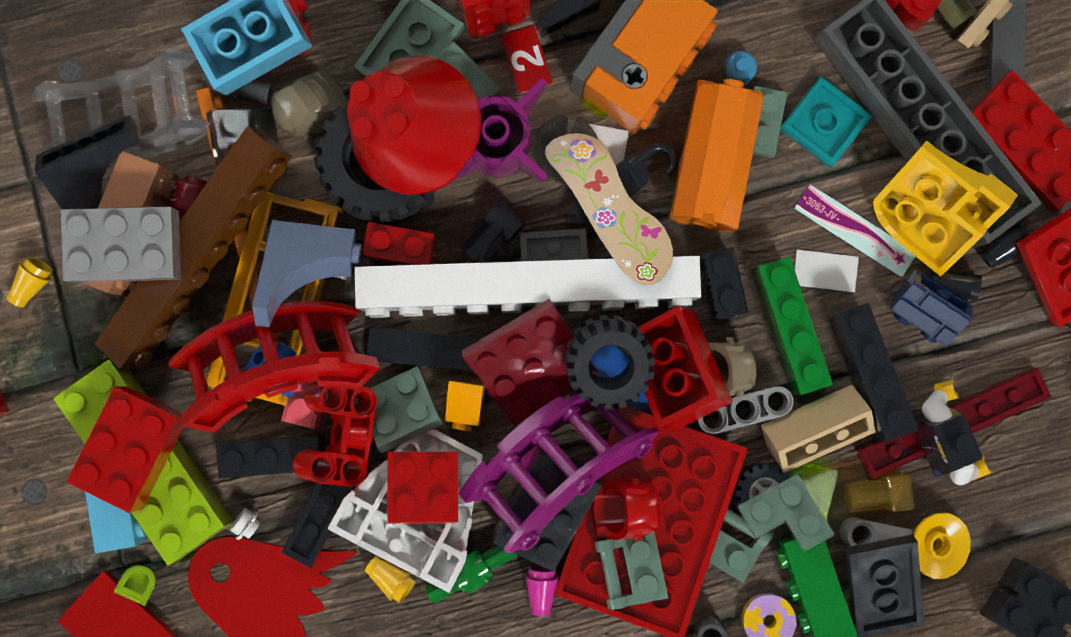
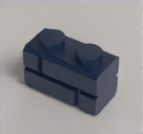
(931, 308)

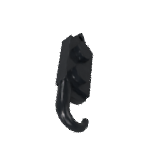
(632, 174)

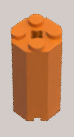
(716, 155)

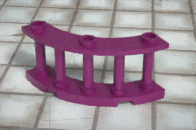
(537, 432)

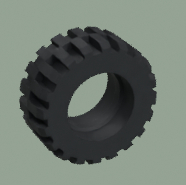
(346, 191)

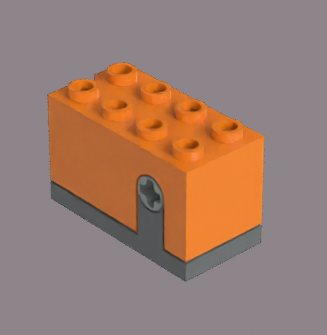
(646, 47)

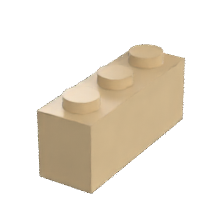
(818, 428)

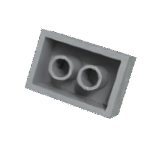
(120, 244)

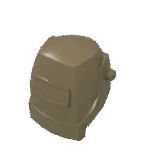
(306, 104)
(736, 365)

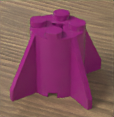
(510, 121)

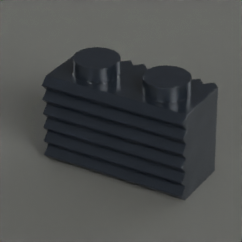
(723, 284)

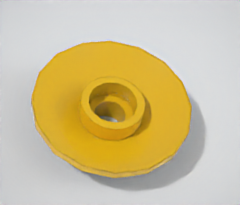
(951, 545)

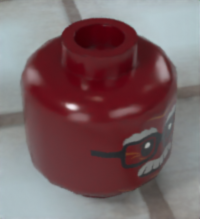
(185, 193)

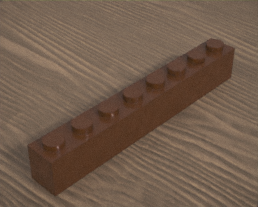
(205, 235)

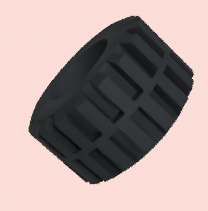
(616, 388)

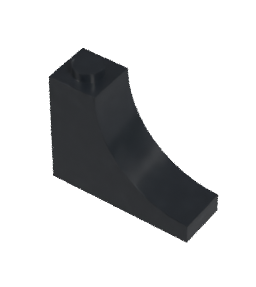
(77, 167)

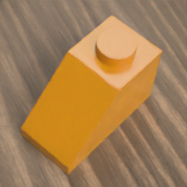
(464, 405)

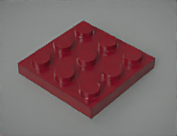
(525, 361)

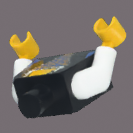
(948, 438)

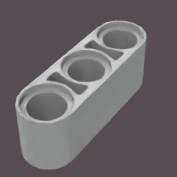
(759, 411)

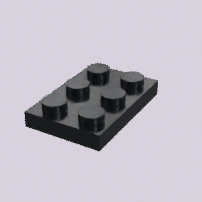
(885, 585)

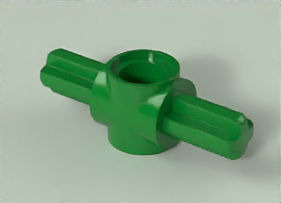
(475, 572)

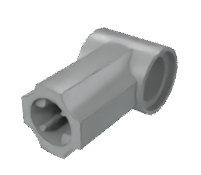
(873, 531)

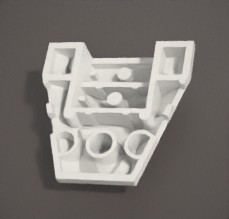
(424, 550)

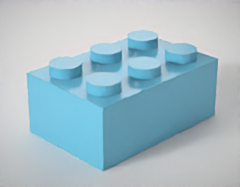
(245, 41)

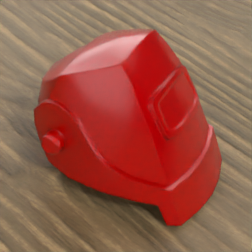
(626, 510)

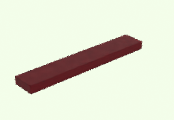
(980, 411)

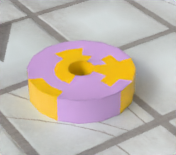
(768, 604)

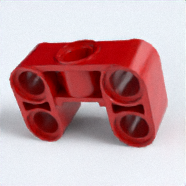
(349, 435)

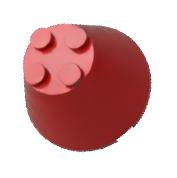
(414, 124)

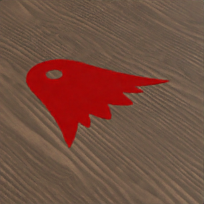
(263, 587)

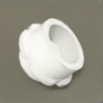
(245, 524)

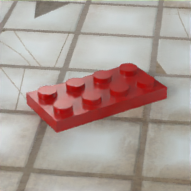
(1029, 138)

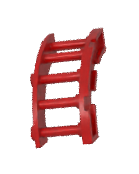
(276, 375)

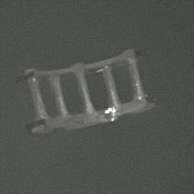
(166, 134)

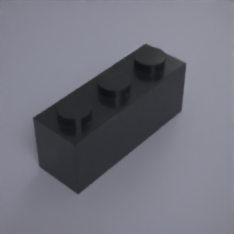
(264, 456)

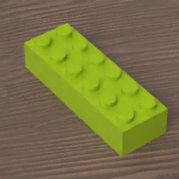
(182, 504)

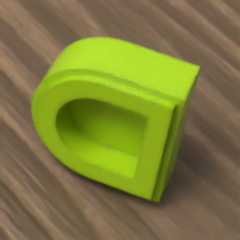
(136, 584)

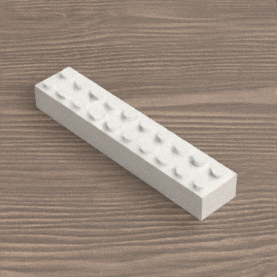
(518, 285)

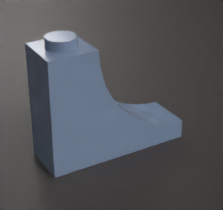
(299, 256)

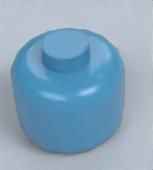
(740, 67)

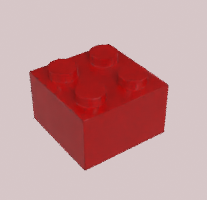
(422, 487)

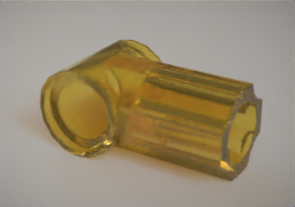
(888, 493)

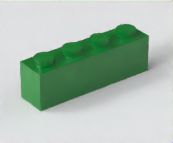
(791, 326)
(816, 589)

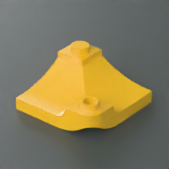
(940, 207)

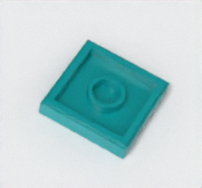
(825, 122)

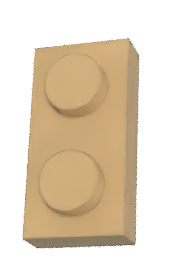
(976, 29)

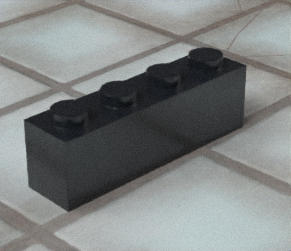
(873, 372)

